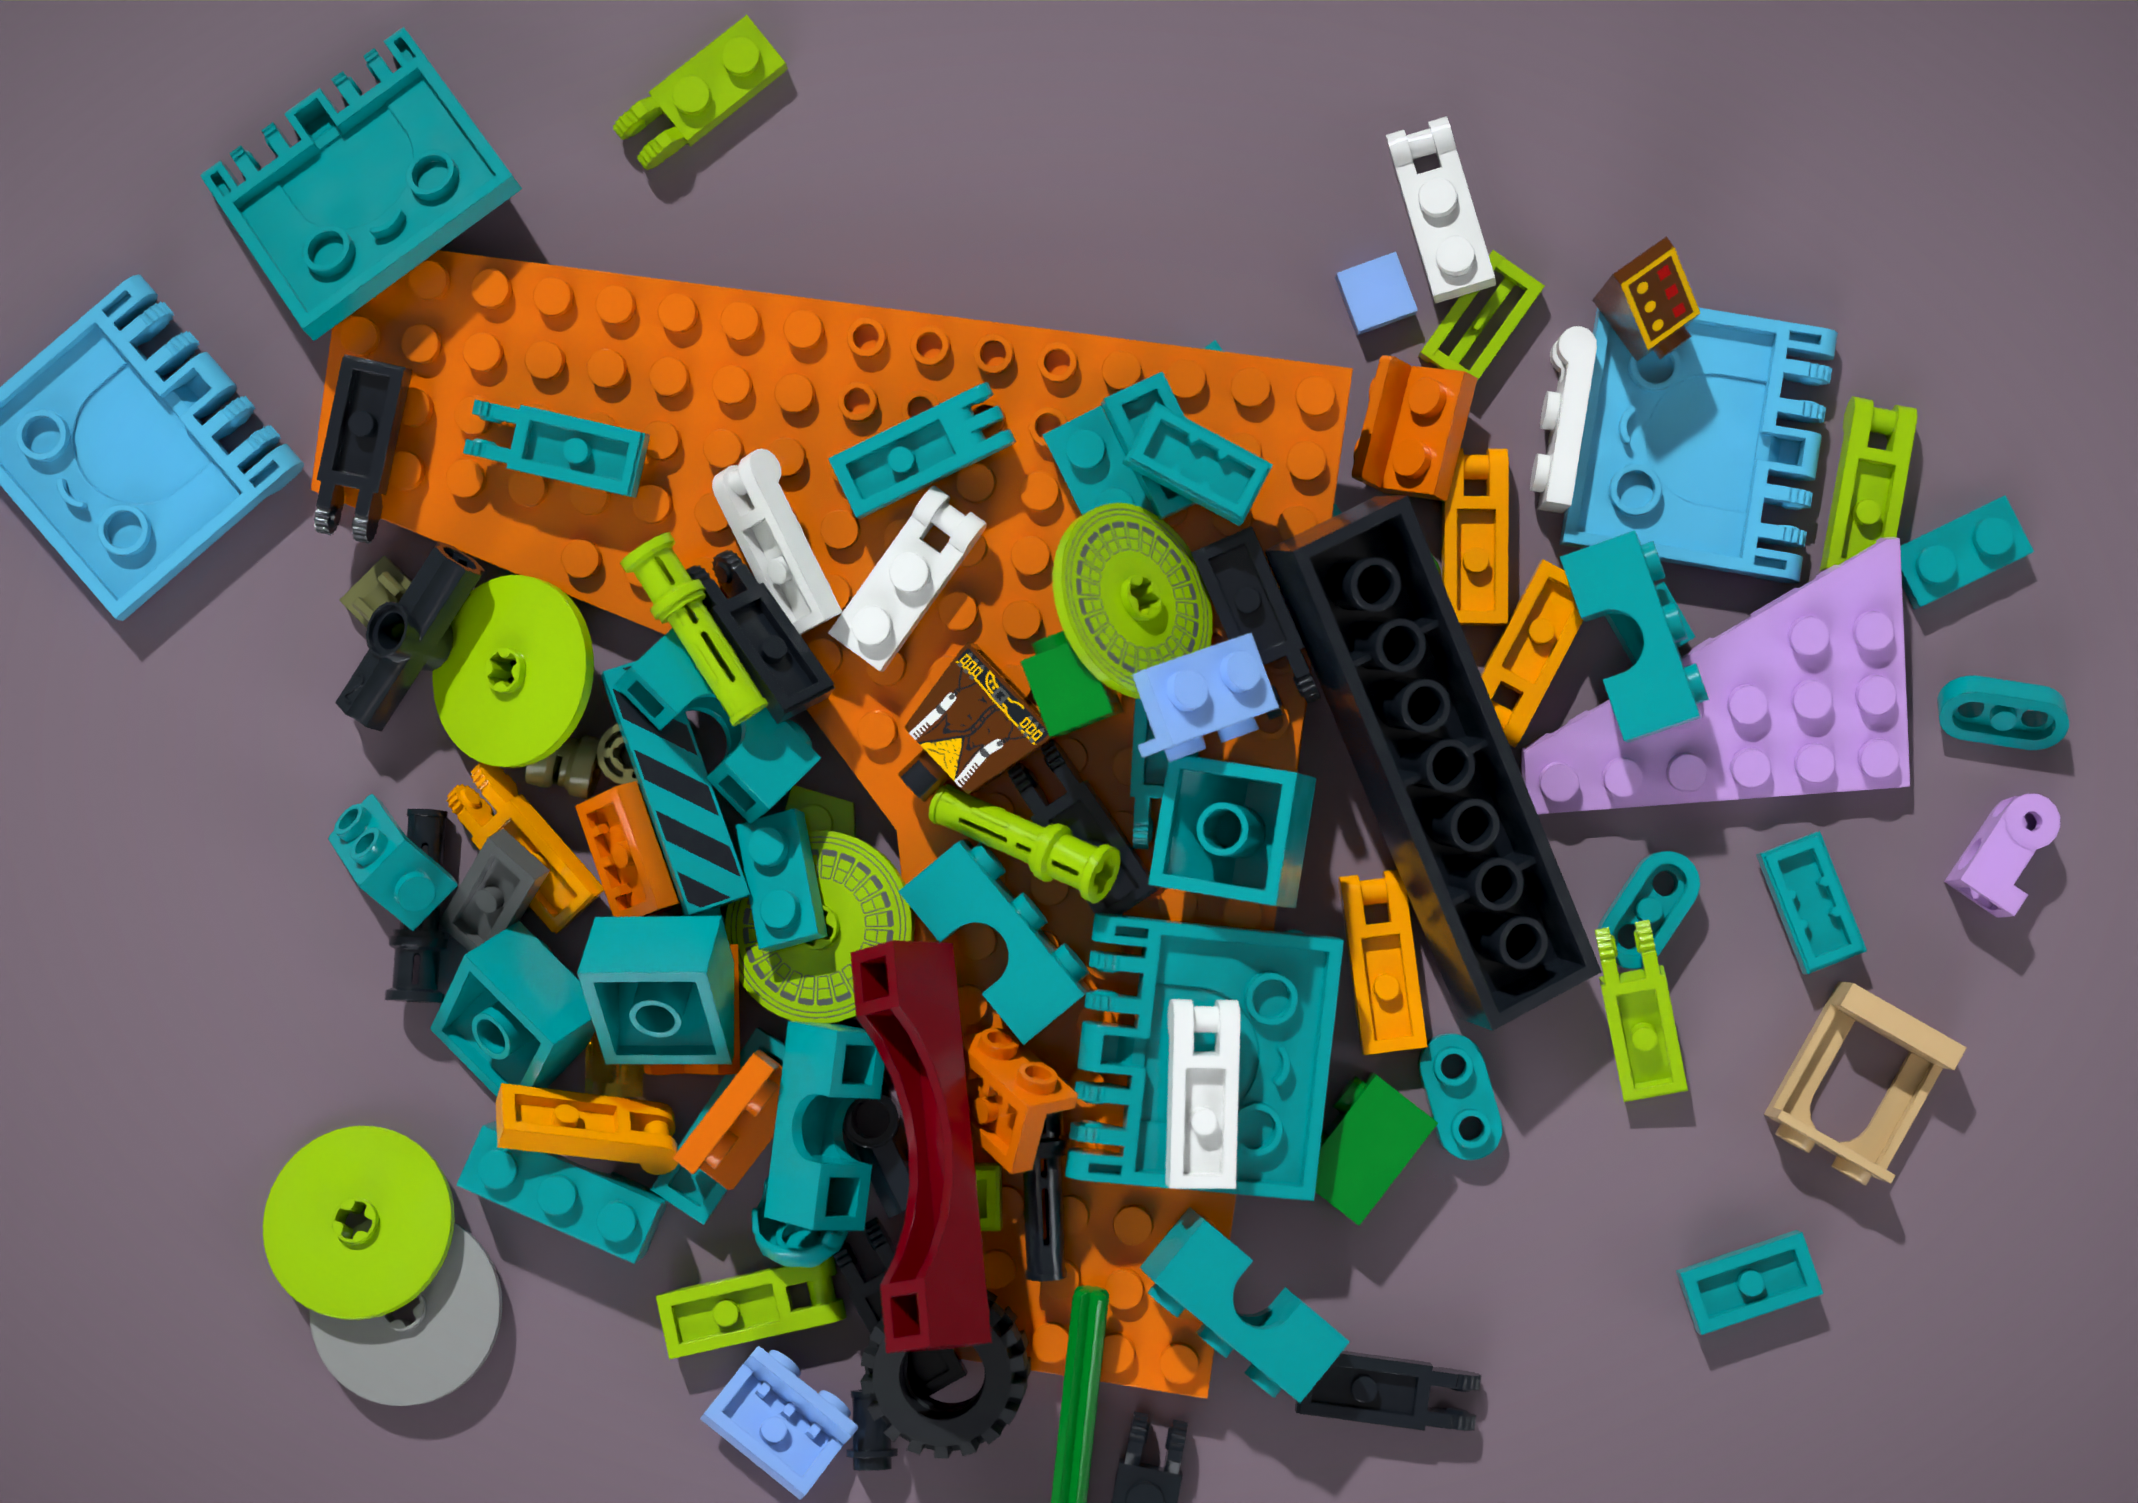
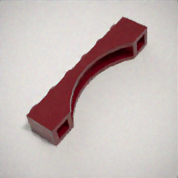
(937, 1277)

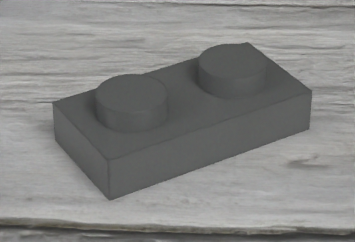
(493, 891)

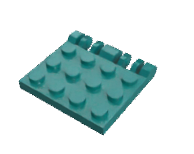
(362, 188)
(1286, 1036)

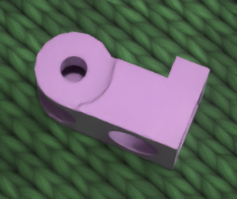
(2002, 851)

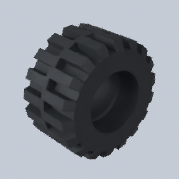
(942, 1424)

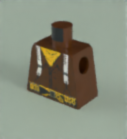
(971, 727)

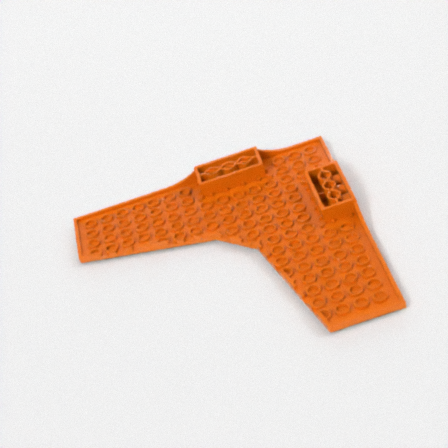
(806, 380)

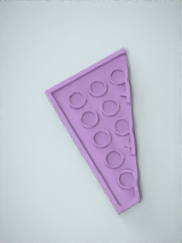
(1795, 706)

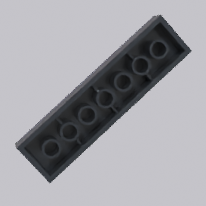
(1433, 760)

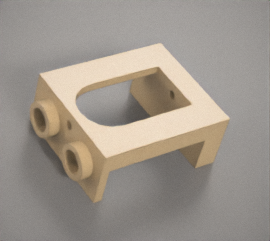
(1879, 1142)

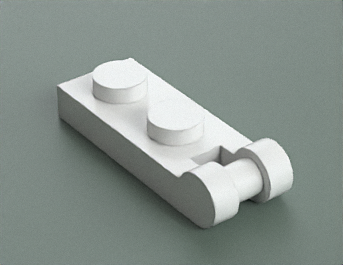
(1441, 212)
(1565, 418)
(774, 539)
(906, 580)
(1202, 1096)

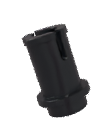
(870, 1445)

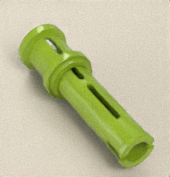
(680, 603)
(1048, 850)

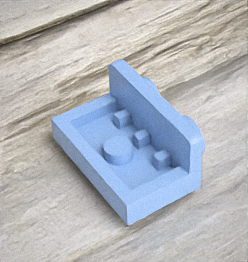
(1204, 694)
(780, 1420)

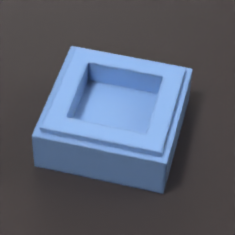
(1376, 293)

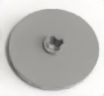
(423, 1359)

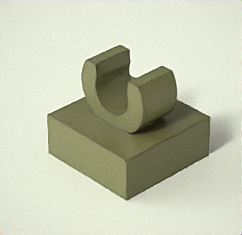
(379, 585)

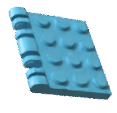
(1691, 439)
(118, 455)

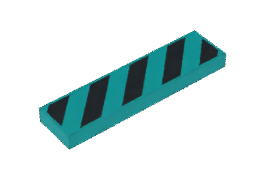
(679, 804)

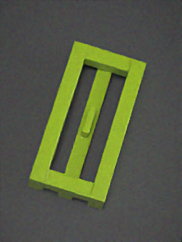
(1513, 275)

